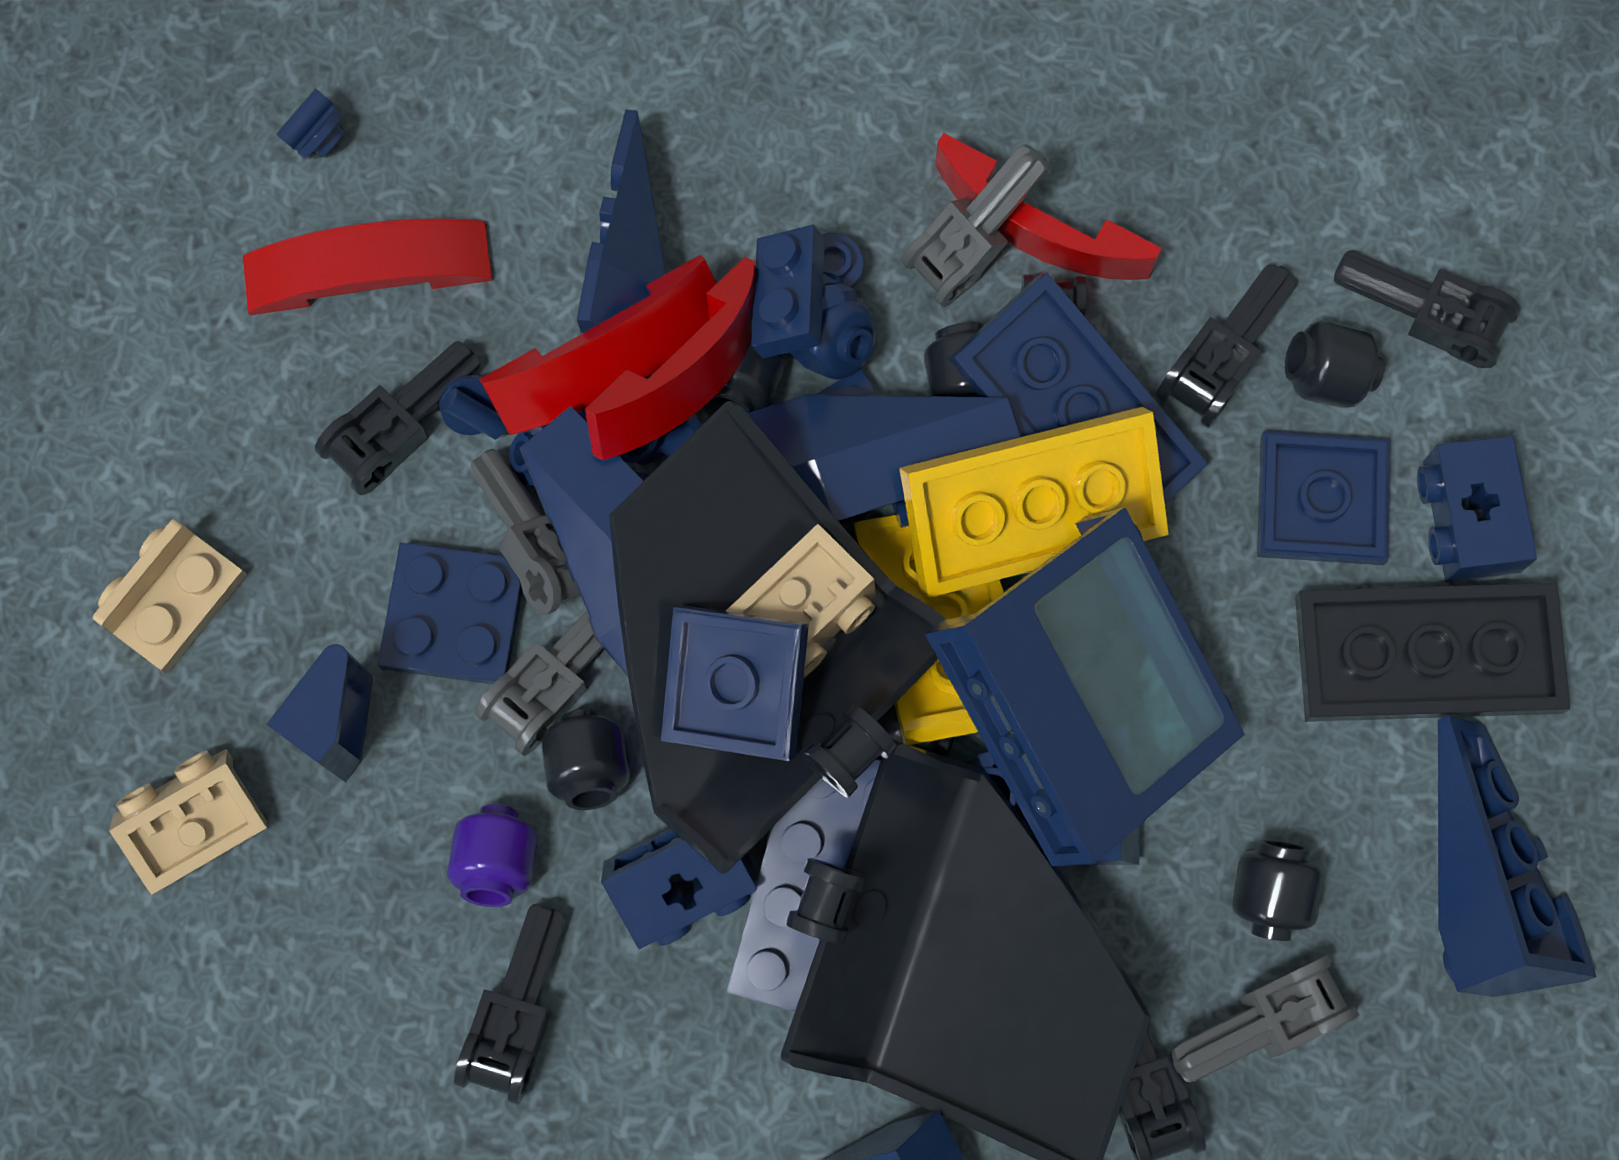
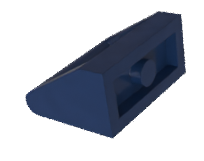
(328, 711)

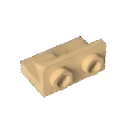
(815, 586)
(168, 595)
(185, 820)

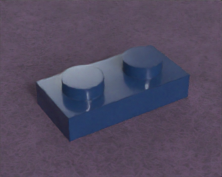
(788, 291)

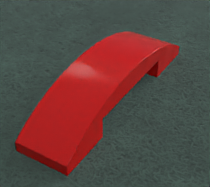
(1111, 255)
(365, 260)
(638, 339)
(644, 409)

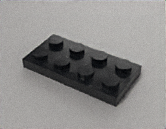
(1431, 652)

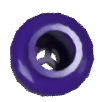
(492, 856)

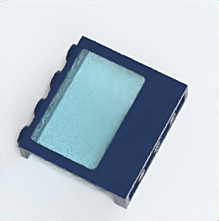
(1089, 690)

